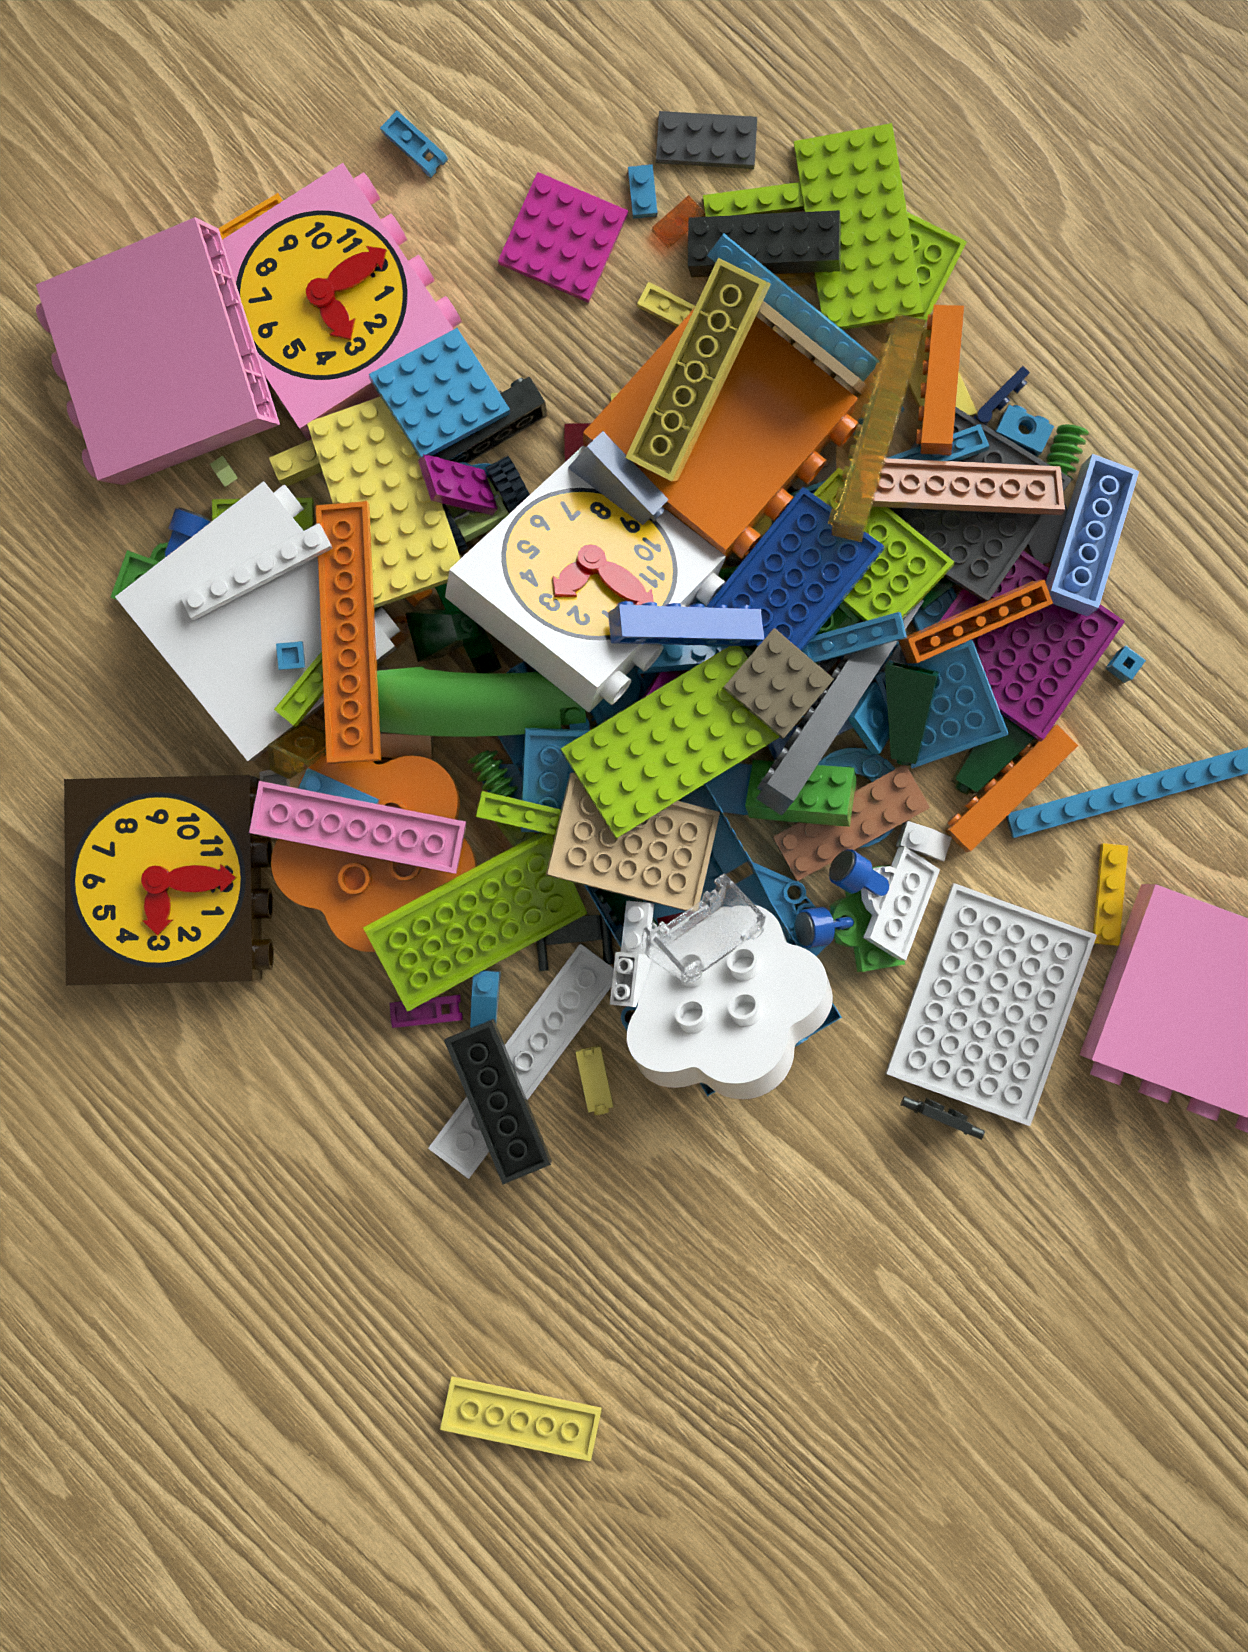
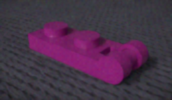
(426, 1013)

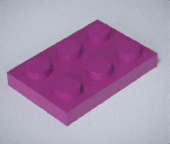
(457, 484)

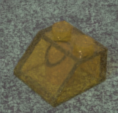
(297, 750)

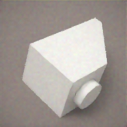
(924, 840)

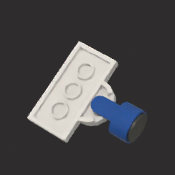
(891, 893)

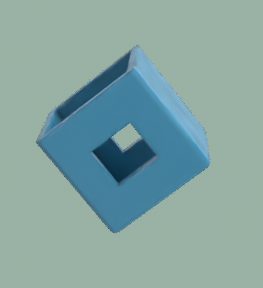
(1128, 656)

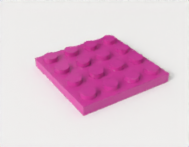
(563, 237)

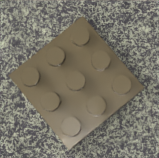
(778, 683)

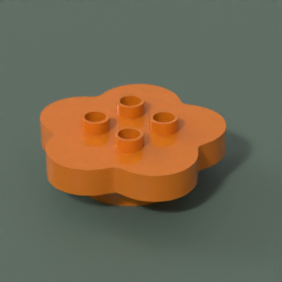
(362, 888)

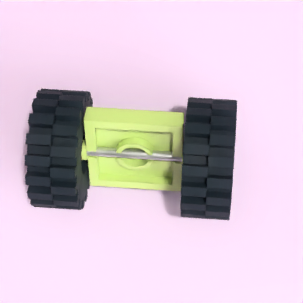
(508, 494)

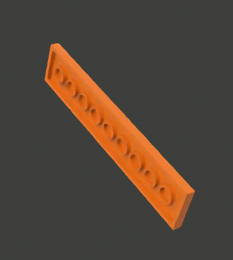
(348, 635)

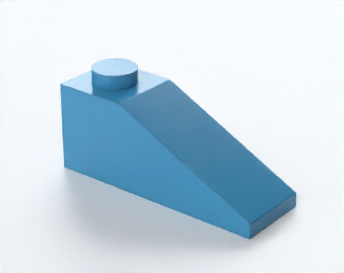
(485, 997)

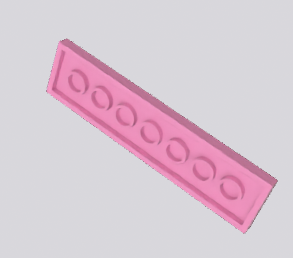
(357, 827)

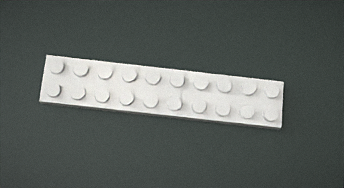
(533, 1049)

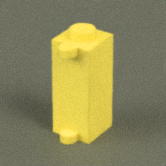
(594, 1080)

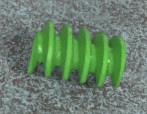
(1066, 446)
(492, 774)

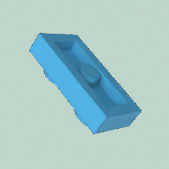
(642, 191)

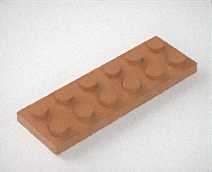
(874, 812)

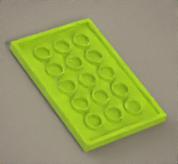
(901, 572)

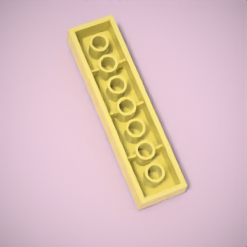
(697, 370)

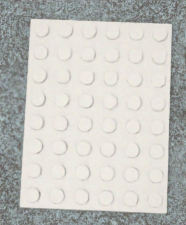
(991, 1004)

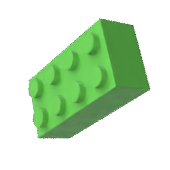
(823, 799)

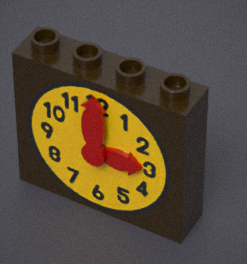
(164, 881)

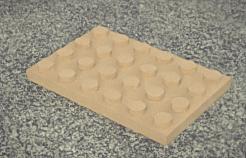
(653, 862)

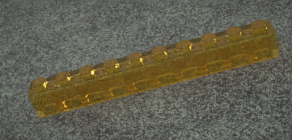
(878, 428)

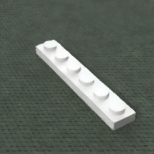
(256, 572)

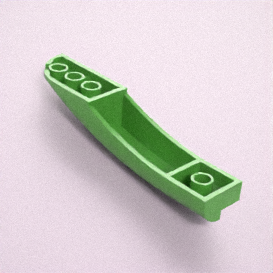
(471, 703)

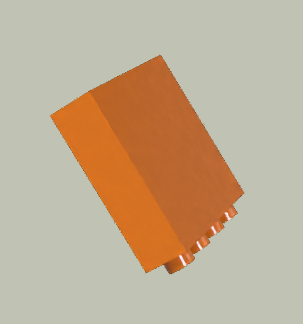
(755, 443)

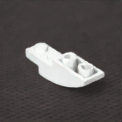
(631, 963)

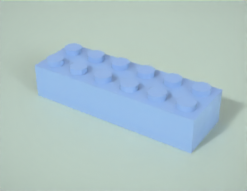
(1090, 534)

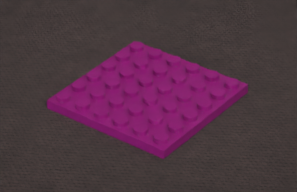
(1040, 657)

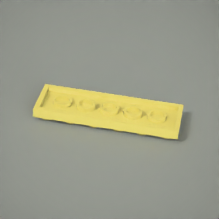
(521, 1418)

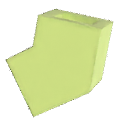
(223, 471)

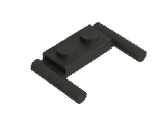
(580, 930)

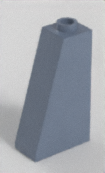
(619, 479)

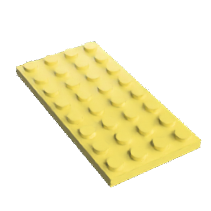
(373, 462)

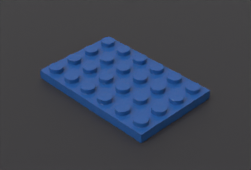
(799, 571)

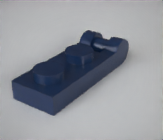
(1000, 398)

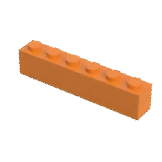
(942, 379)
(975, 621)
(1009, 789)

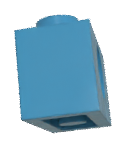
(1038, 429)

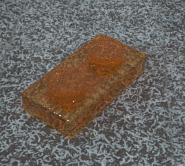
(675, 223)

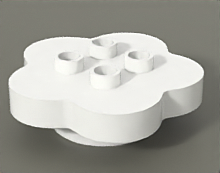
(735, 1021)

